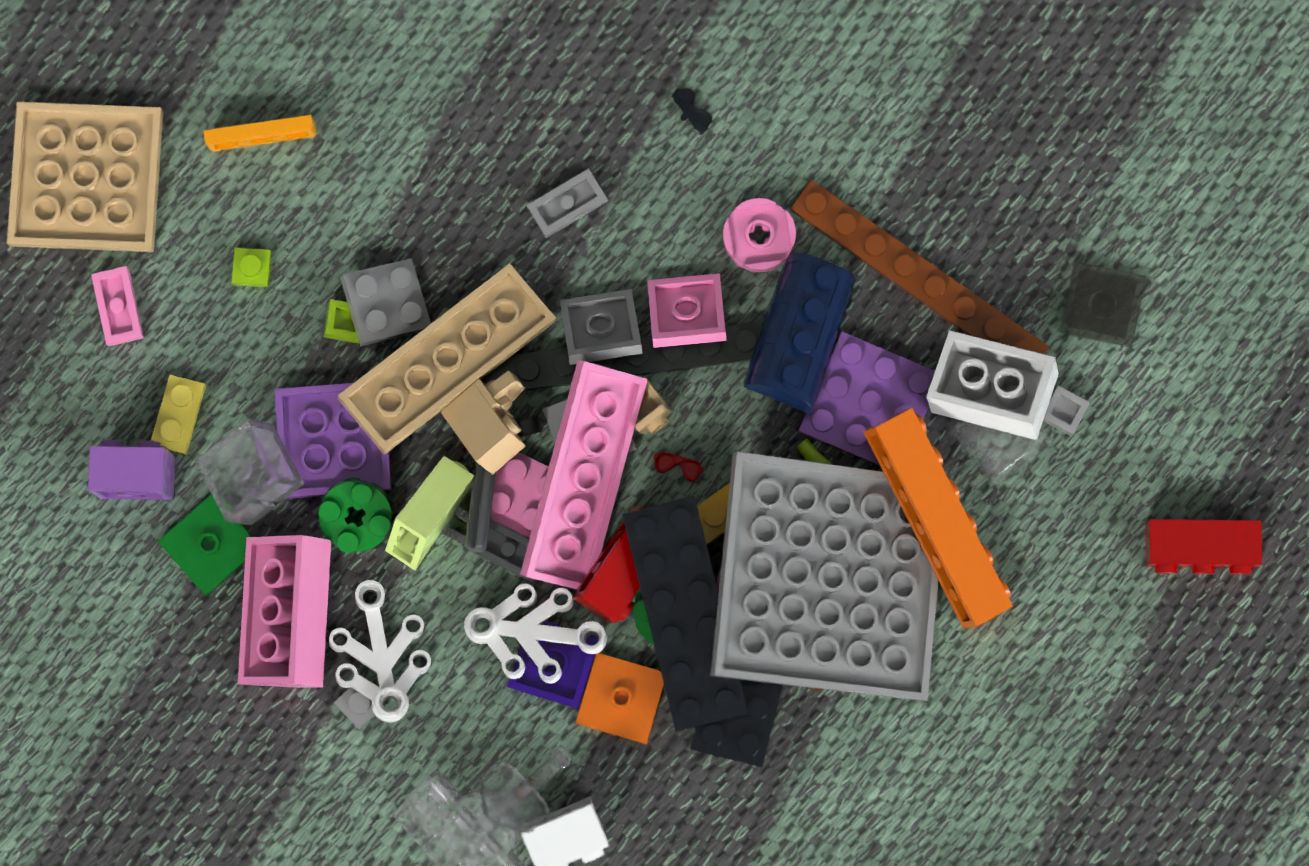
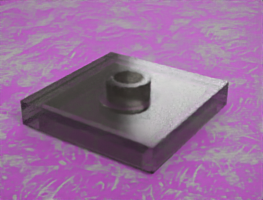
(1102, 304)

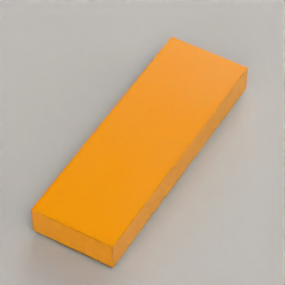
(260, 133)

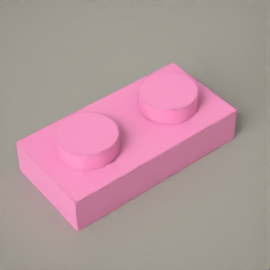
(117, 306)

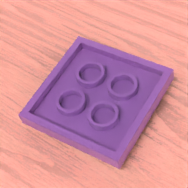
(861, 390)
(326, 440)

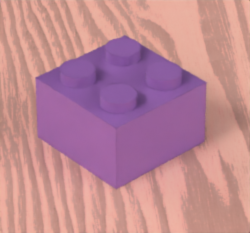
(131, 472)

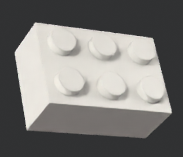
(992, 385)

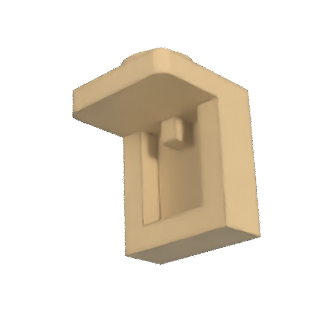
(652, 411)

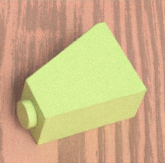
(428, 512)

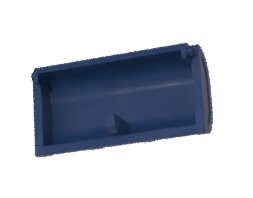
(799, 331)

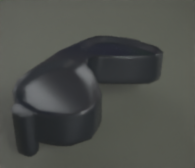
(699, 118)

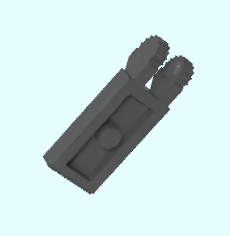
(503, 545)

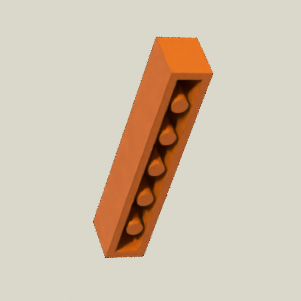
(938, 518)

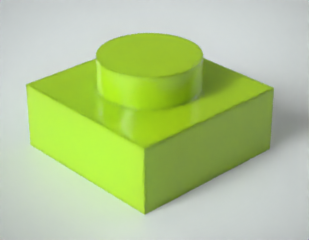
(251, 267)
(339, 322)

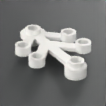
(529, 630)
(380, 658)

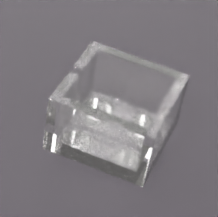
(249, 472)

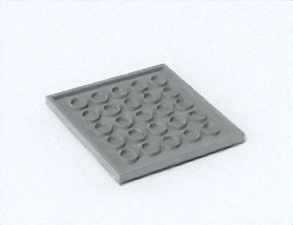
(822, 582)

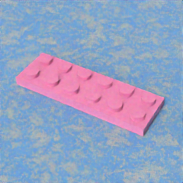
(583, 474)

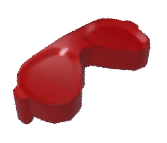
(665, 461)

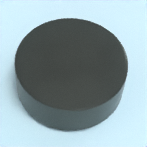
(530, 426)

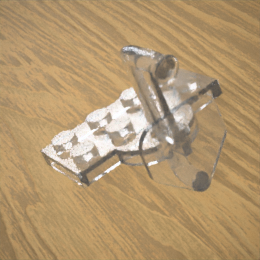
(483, 823)

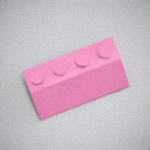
(284, 611)

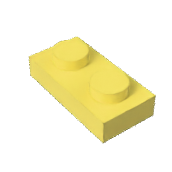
(178, 413)

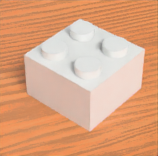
(567, 836)

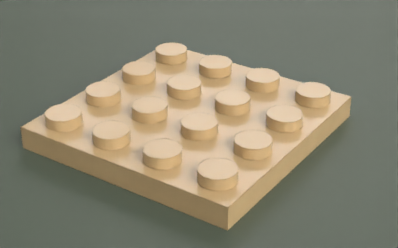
(85, 177)

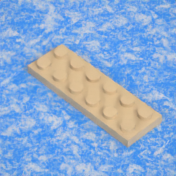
(446, 358)

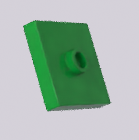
(206, 546)

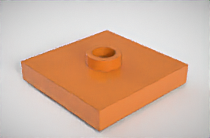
(621, 698)

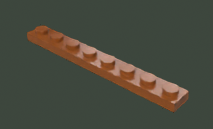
(909, 270)

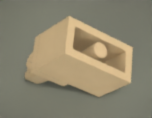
(485, 423)

